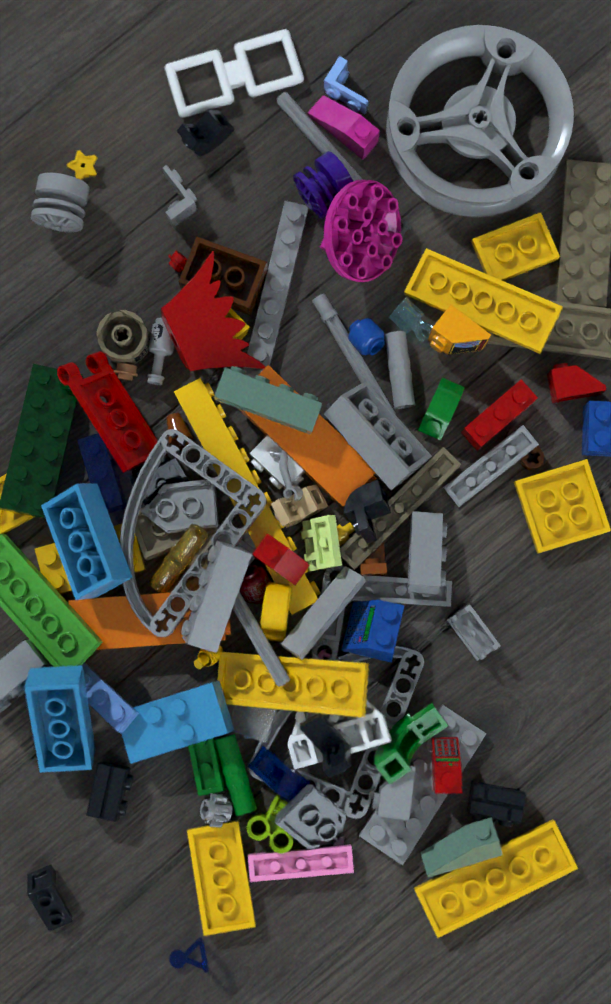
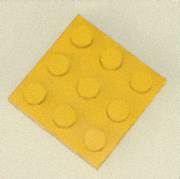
(562, 506)

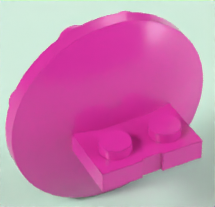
(362, 230)

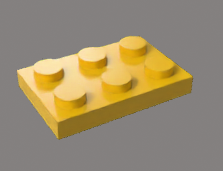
(516, 248)

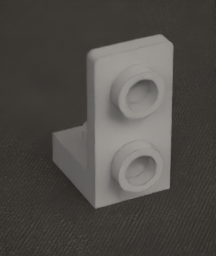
(179, 210)

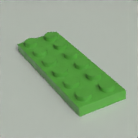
(42, 610)

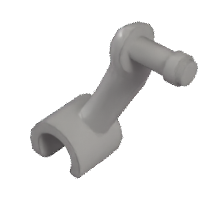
(283, 465)

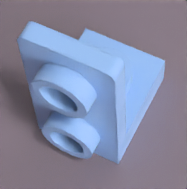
(334, 87)

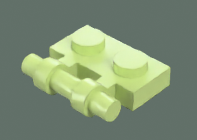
(321, 543)

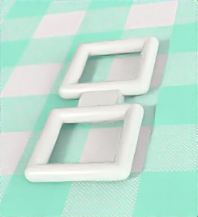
(234, 73)

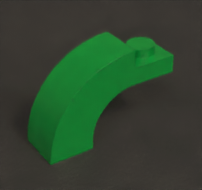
(406, 737)

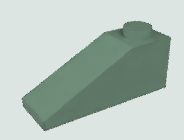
(462, 848)

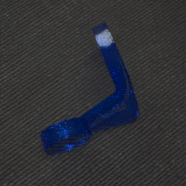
(179, 958)

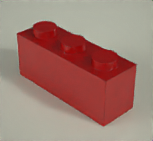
(499, 415)

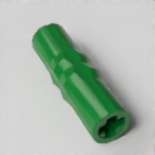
(235, 775)

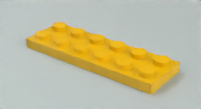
(484, 299)
(312, 687)
(485, 886)

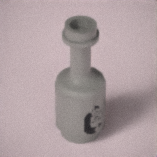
(161, 346)

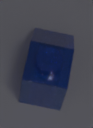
(278, 774)

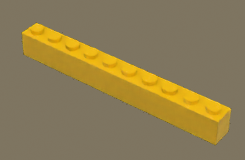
(219, 442)

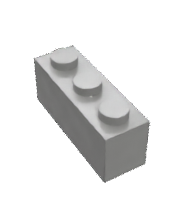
(426, 552)

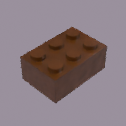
(238, 273)

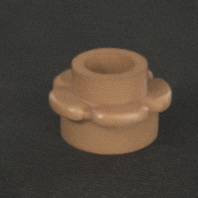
(126, 371)

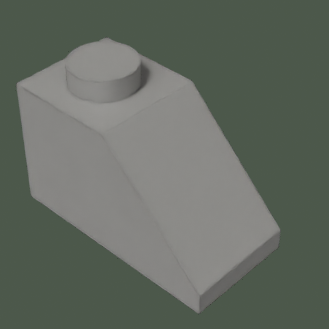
(395, 798)

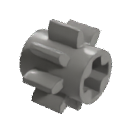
(216, 810)

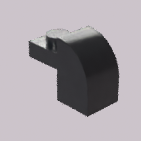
(206, 133)
(365, 505)

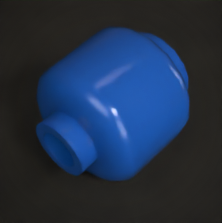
(366, 336)

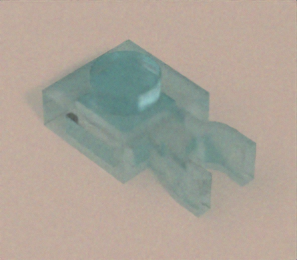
(408, 317)

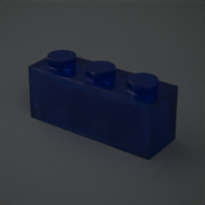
(102, 471)

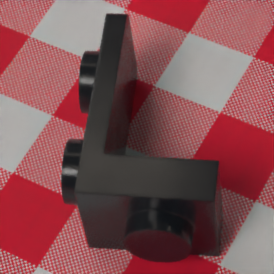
(329, 742)

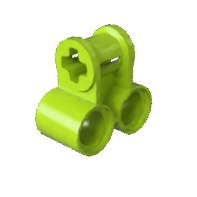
(272, 828)

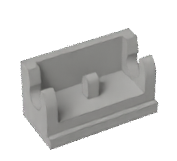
(473, 632)

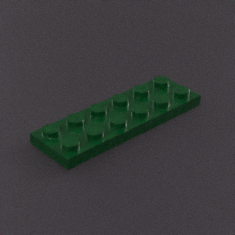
(39, 443)

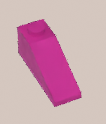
(346, 126)

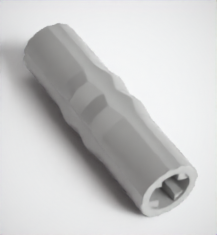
(399, 370)

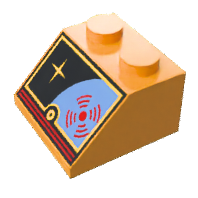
(457, 333)

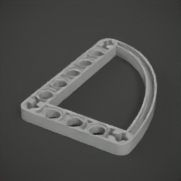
(227, 528)
(365, 767)

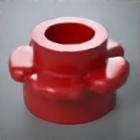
(177, 261)

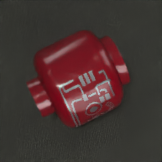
(254, 584)

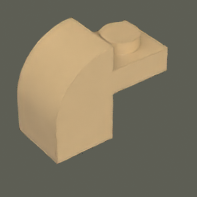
(292, 512)

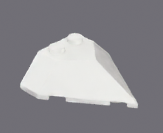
(359, 733)

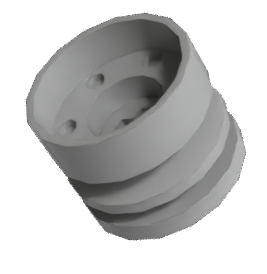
(60, 202)

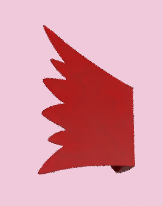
(200, 327)

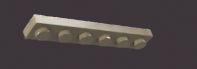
(401, 505)

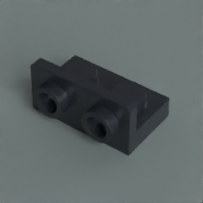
(167, 473)

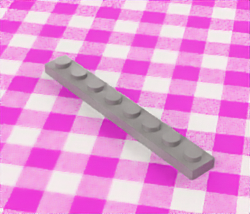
(277, 285)

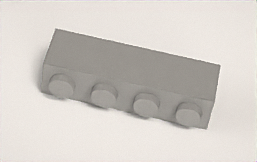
(216, 596)

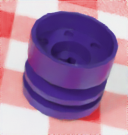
(321, 187)

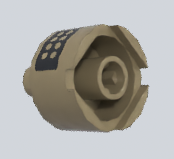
(123, 324)

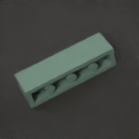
(268, 401)

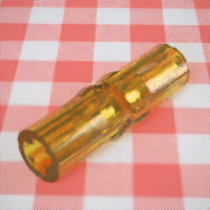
(178, 558)

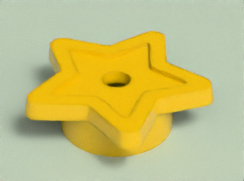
(80, 159)

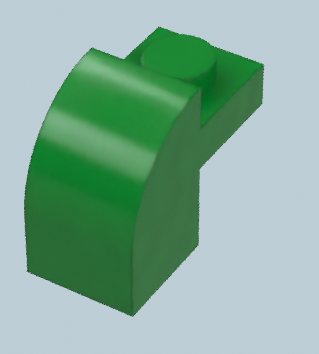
(441, 408)

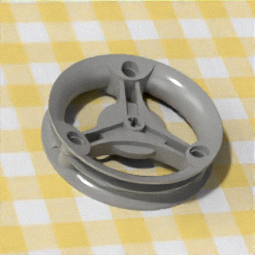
(481, 104)

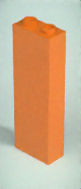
(322, 455)
(121, 628)

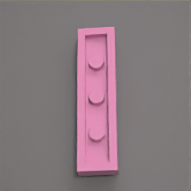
(300, 863)

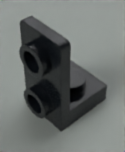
(46, 899)

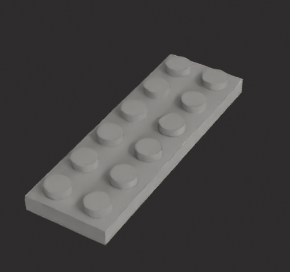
(400, 836)

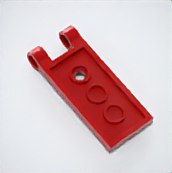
(116, 420)

